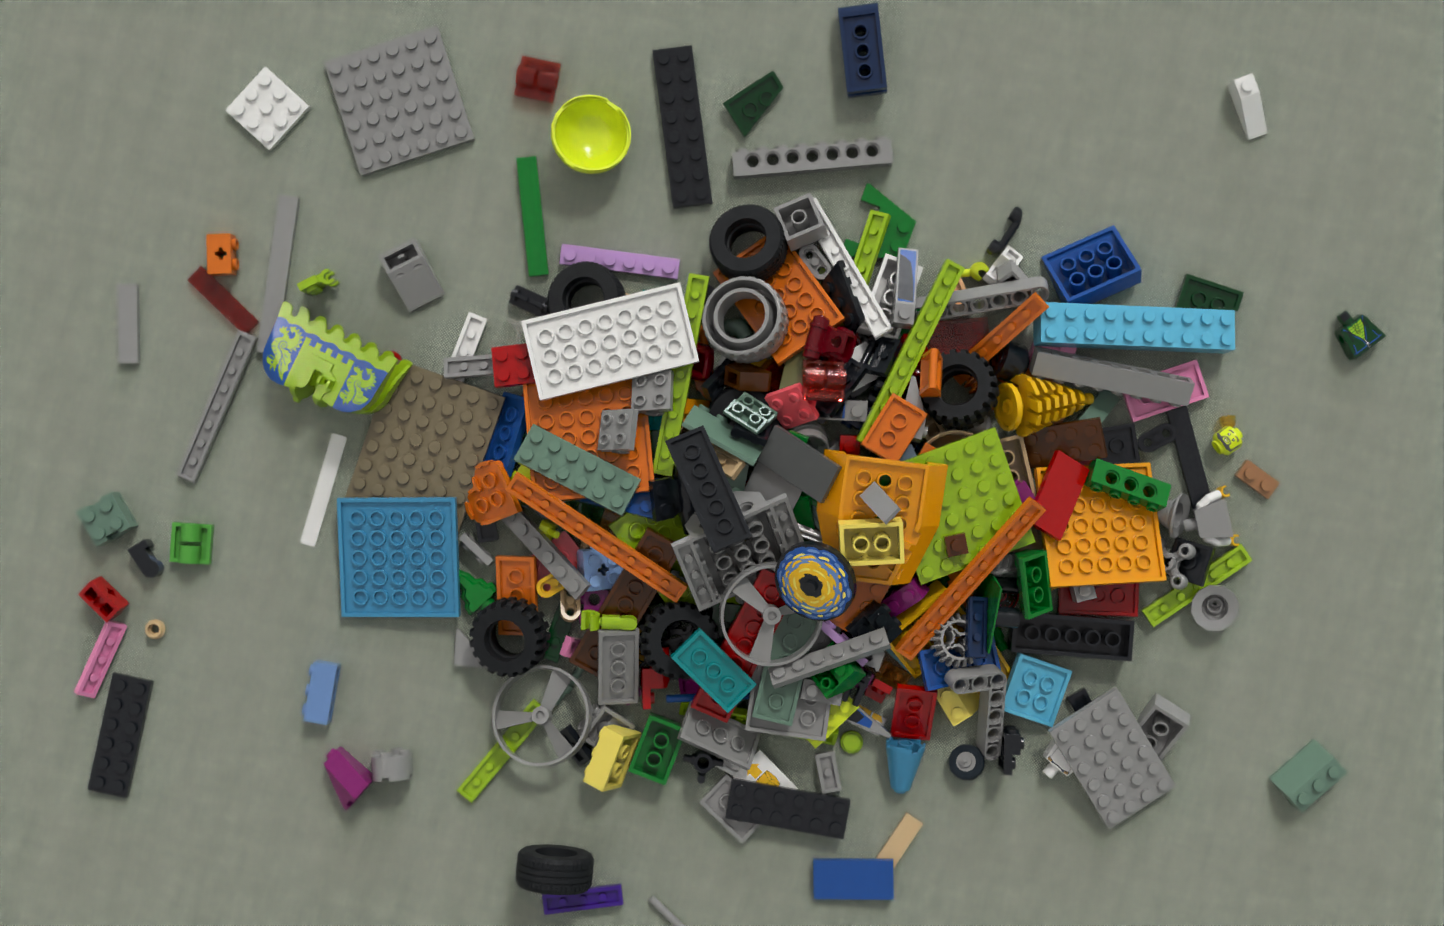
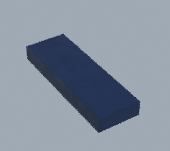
(976, 627)

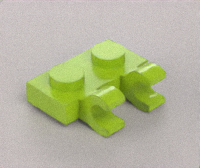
(315, 284)

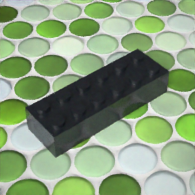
(1074, 636)

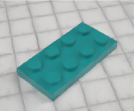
(713, 670)

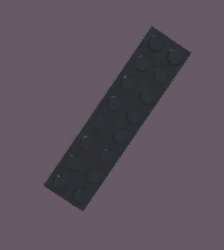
(682, 126)

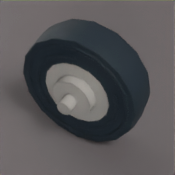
(966, 762)

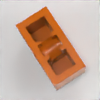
(217, 245)

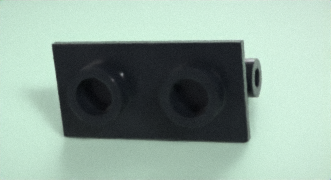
(529, 301)

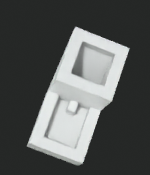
(1007, 254)

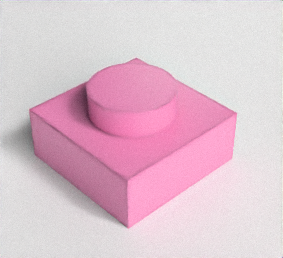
(569, 646)

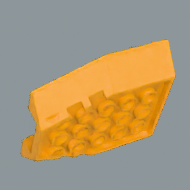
(913, 487)

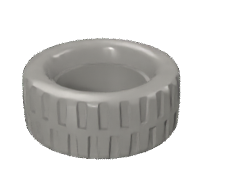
(765, 340)

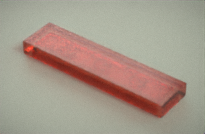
(223, 300)

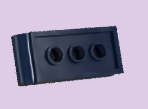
(862, 19)

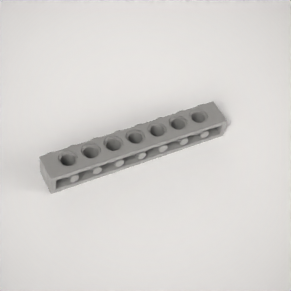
(803, 166)

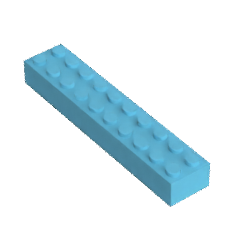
(1135, 328)

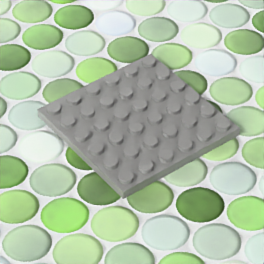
(399, 101)

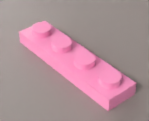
(100, 659)

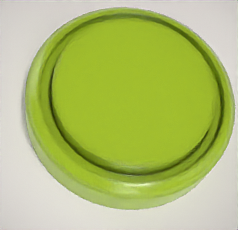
(851, 741)

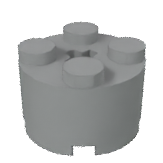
(392, 765)

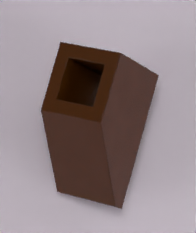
(747, 377)

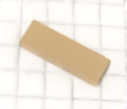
(900, 838)

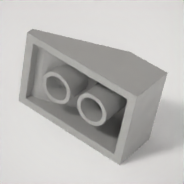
(1163, 724)

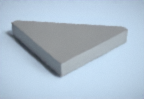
(463, 652)

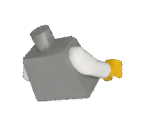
(1212, 520)

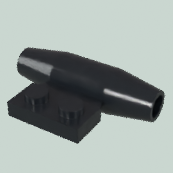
(670, 498)

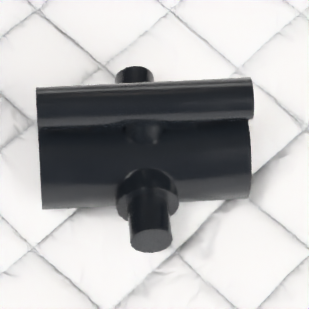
(702, 768)

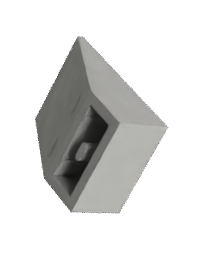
(412, 274)

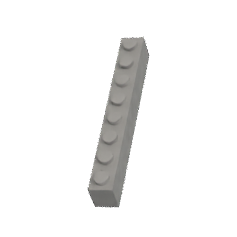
(1111, 376)

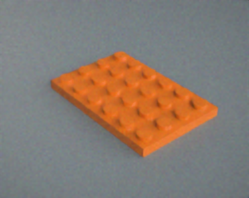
(802, 298)

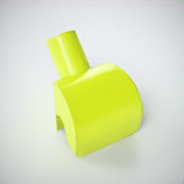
(974, 269)
(549, 529)

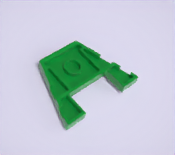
(898, 229)

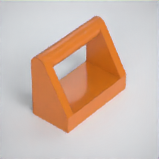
(931, 373)

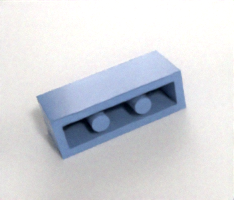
(321, 692)

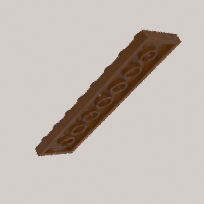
(626, 597)

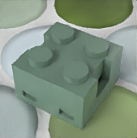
(107, 519)

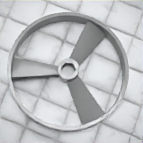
(770, 613)
(542, 715)

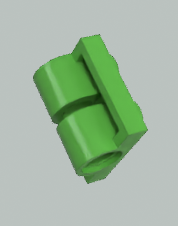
(191, 543)

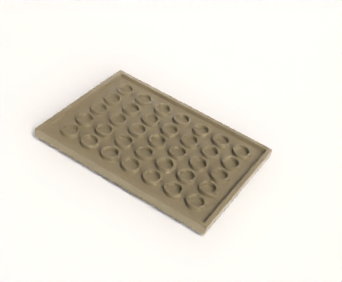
(427, 440)

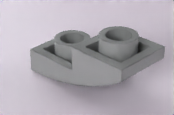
(880, 502)

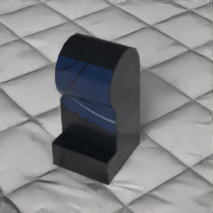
(145, 559)

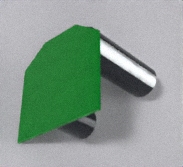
(998, 616)

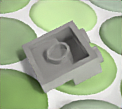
(603, 716)

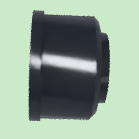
(1010, 361)

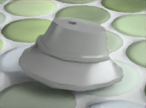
(1174, 514)
(1214, 616)

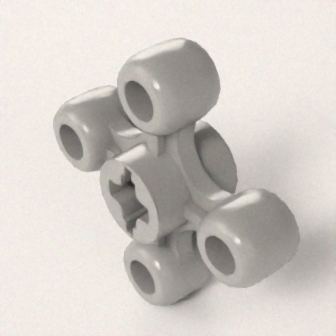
(1174, 564)

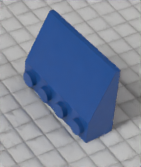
(1092, 268)

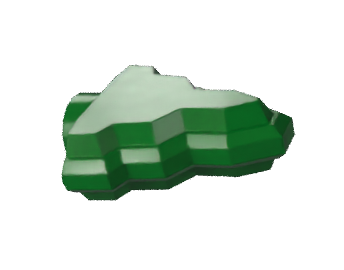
(476, 592)

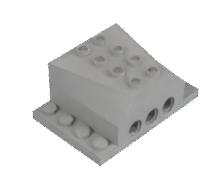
(709, 574)

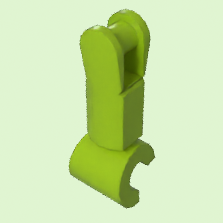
(591, 620)

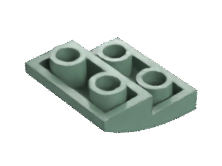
(750, 413)

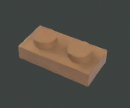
(1257, 479)

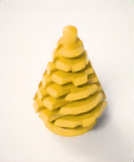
(1036, 404)

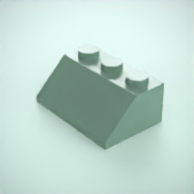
(1307, 775)

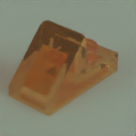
(892, 674)

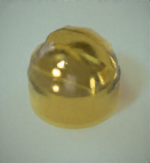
(1228, 420)

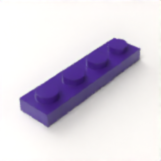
(594, 898)

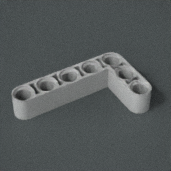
(992, 687)

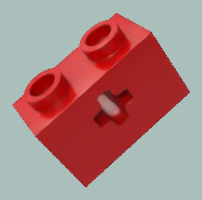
(103, 599)

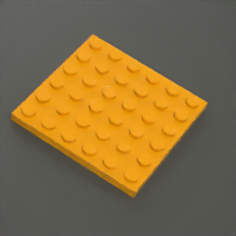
(1106, 540)

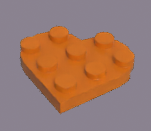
(488, 497)

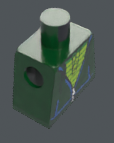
(1357, 334)

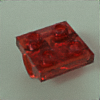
(537, 79)
(823, 380)

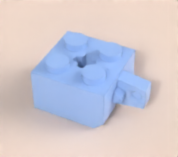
(588, 563)

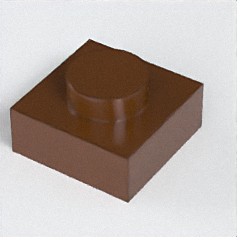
(956, 544)

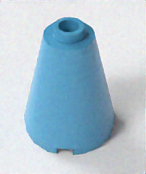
(903, 762)

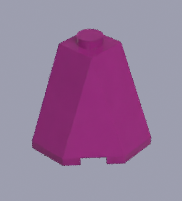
(347, 776)

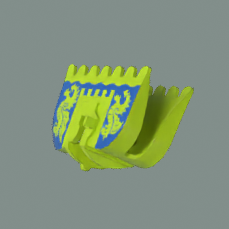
(321, 360)

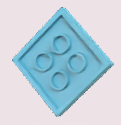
(1035, 689)

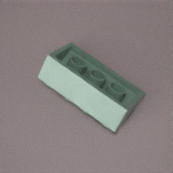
(720, 434)

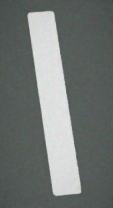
(323, 489)

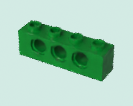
(1157, 490)

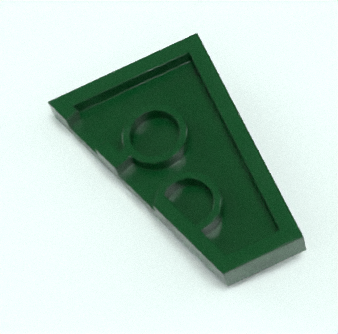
(752, 102)
(1205, 294)

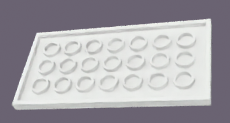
(610, 341)

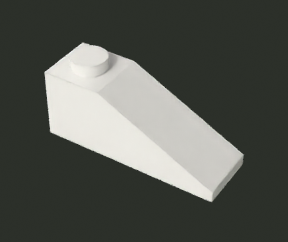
(1248, 105)

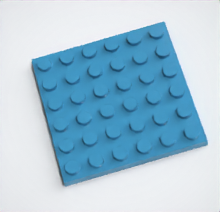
(398, 556)

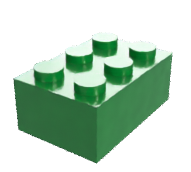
(657, 749)

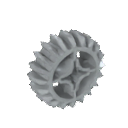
(950, 632)

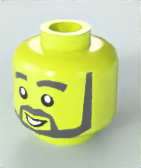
(1227, 440)

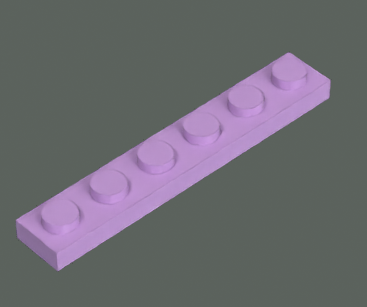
(622, 261)

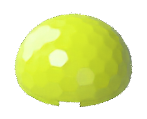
(590, 134)

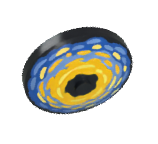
(815, 580)

